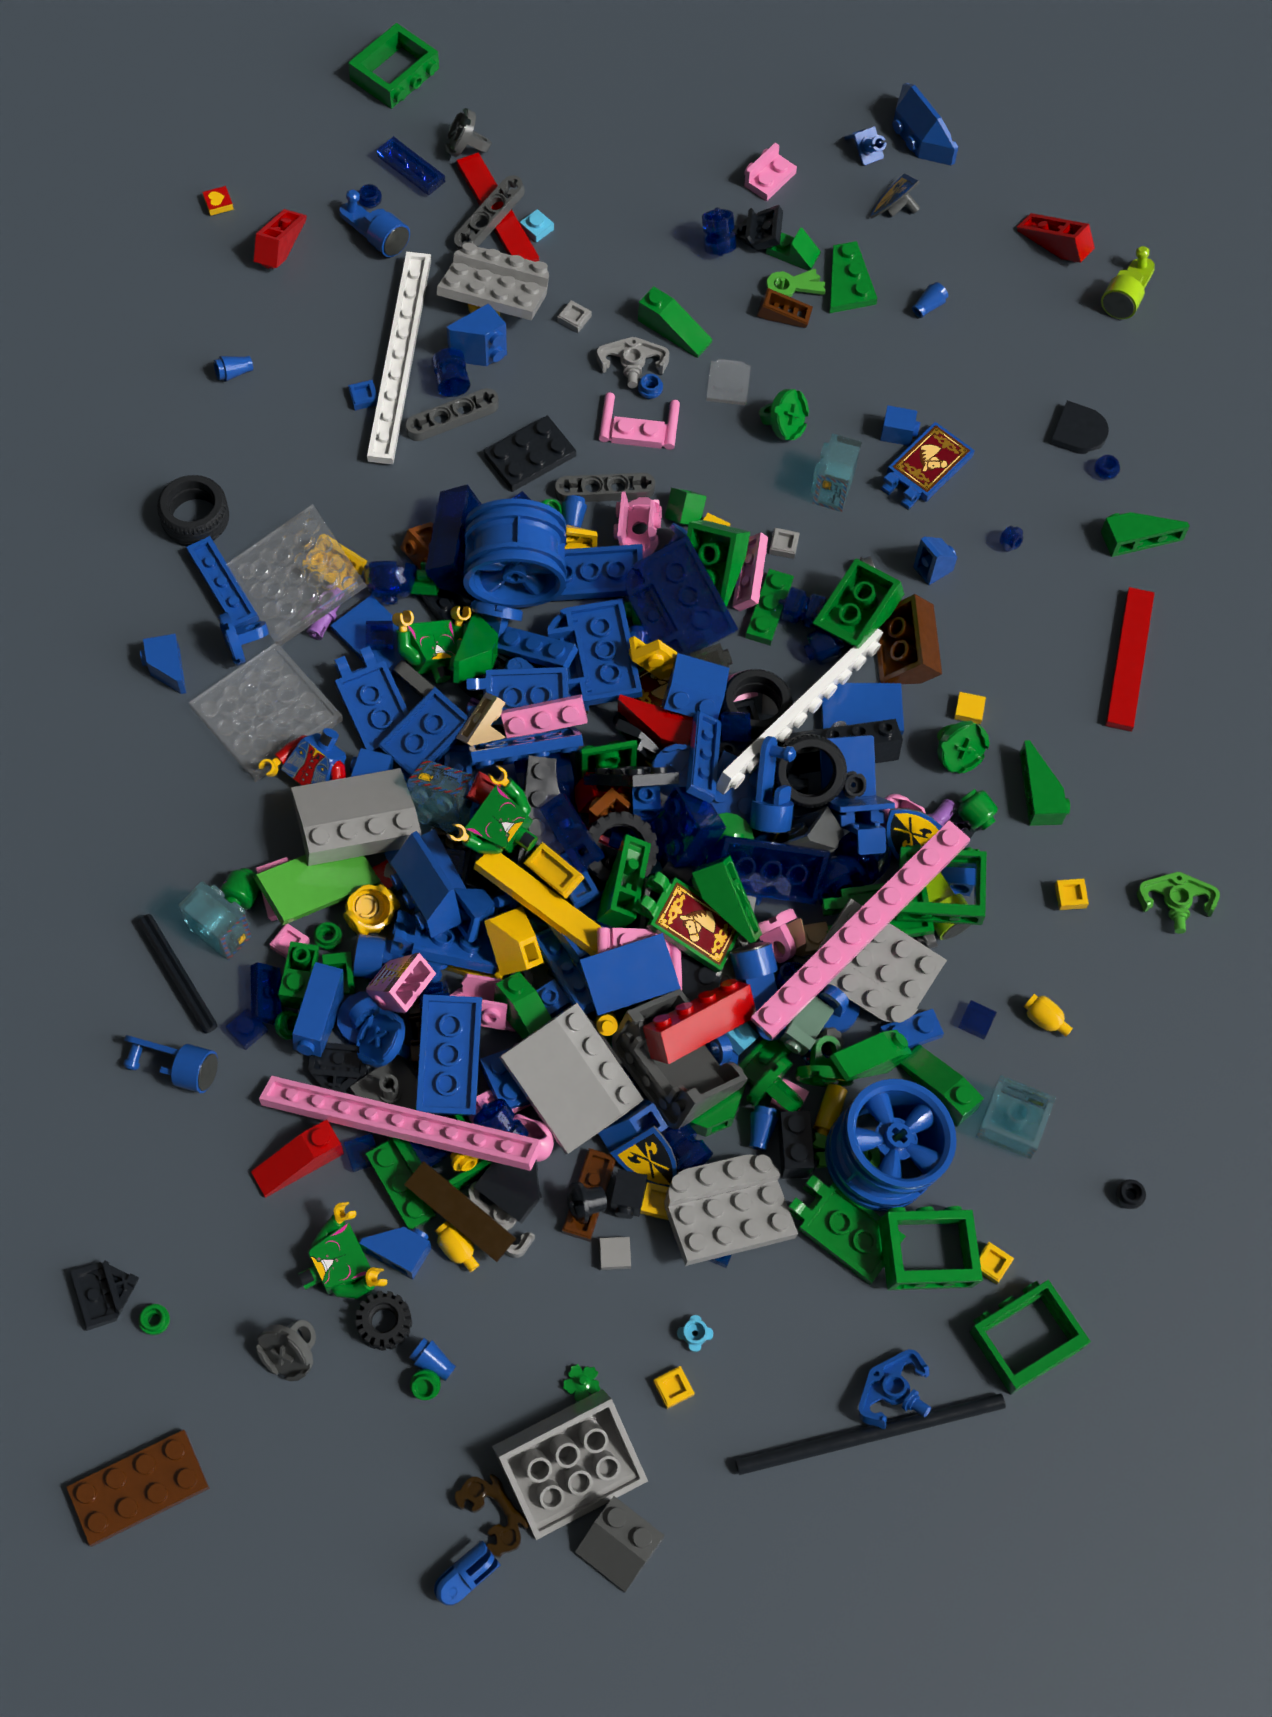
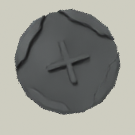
(462, 133)
(286, 1351)

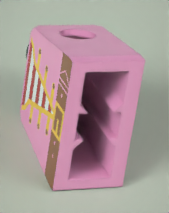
(400, 982)

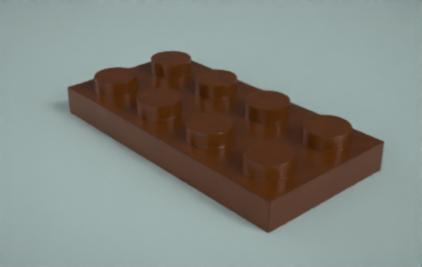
(137, 1488)

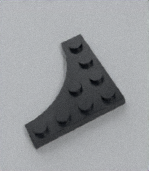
(540, 788)

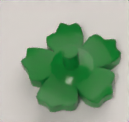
(582, 1382)

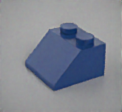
(479, 336)
(695, 686)

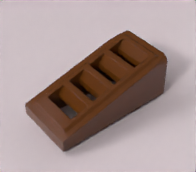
(769, 309)

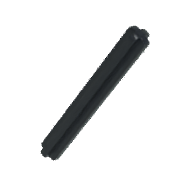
(177, 973)

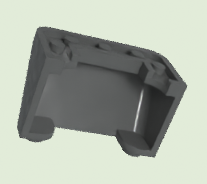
(679, 1088)

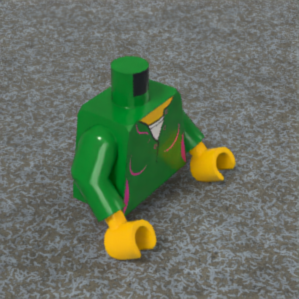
(430, 644)
(499, 821)
(340, 1259)

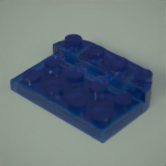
(678, 599)

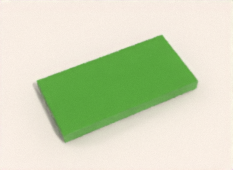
(302, 889)

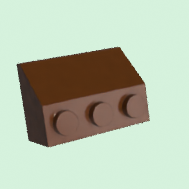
(909, 644)

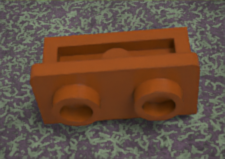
(608, 803)

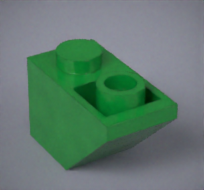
(297, 973)

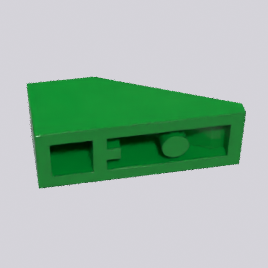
(671, 321)
(1137, 532)
(1042, 789)
(624, 883)
(724, 892)
(525, 1007)
(872, 1056)
(944, 1082)

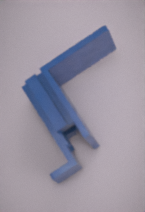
(859, 758)

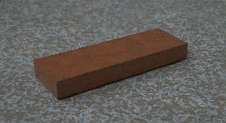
(595, 1172)

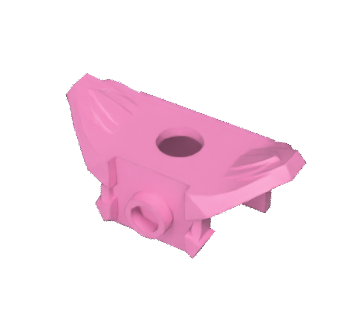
(638, 511)
(493, 1013)

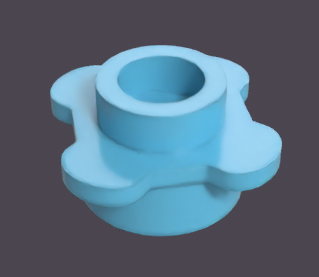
(695, 1324)

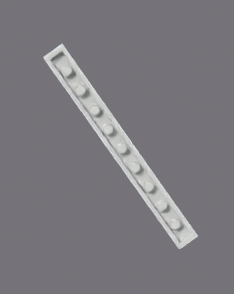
(399, 358)
(797, 713)

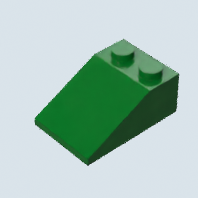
(721, 552)
(860, 604)
(610, 755)

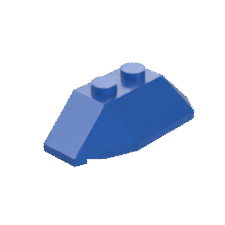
(923, 127)

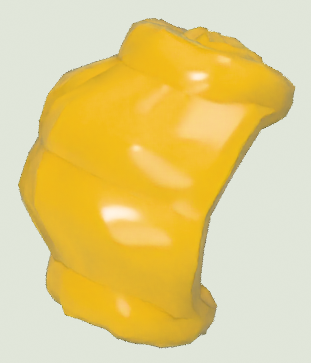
(370, 909)

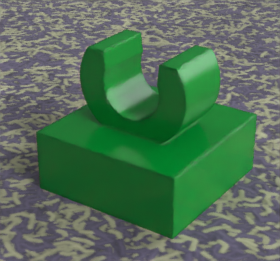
(424, 584)

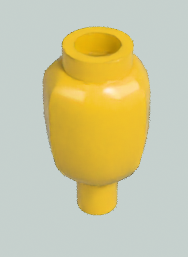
(1047, 1014)
(456, 1246)

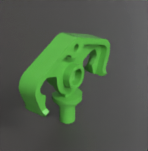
(1178, 896)

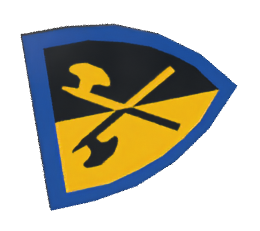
(897, 197)
(909, 828)
(648, 1155)

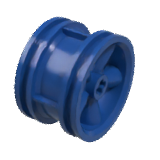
(515, 553)
(907, 1115)

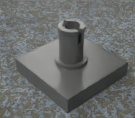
(389, 1084)

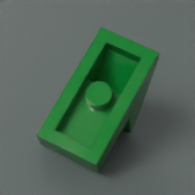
(796, 250)

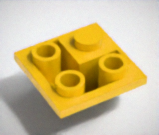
(513, 941)

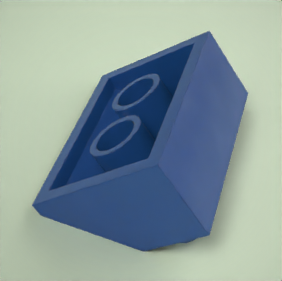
(425, 887)

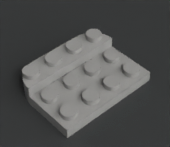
(492, 277)
(888, 973)
(727, 1208)

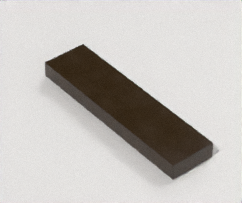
(460, 1211)

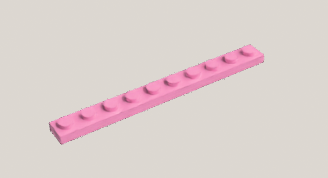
(860, 930)
(401, 1123)

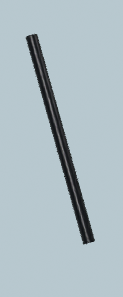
(869, 1434)

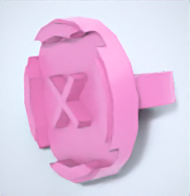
(777, 930)

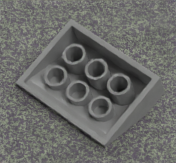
(354, 816)
(571, 1078)
(570, 1463)

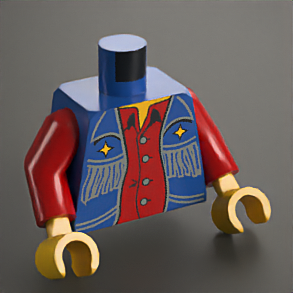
(310, 758)

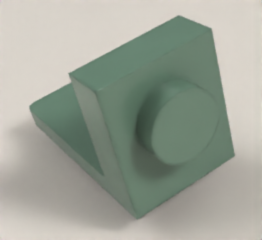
(806, 1026)

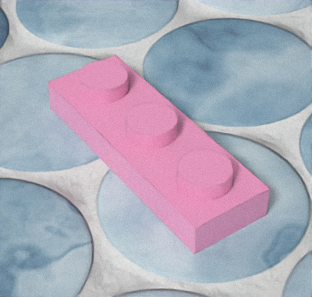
(749, 583)
(544, 716)

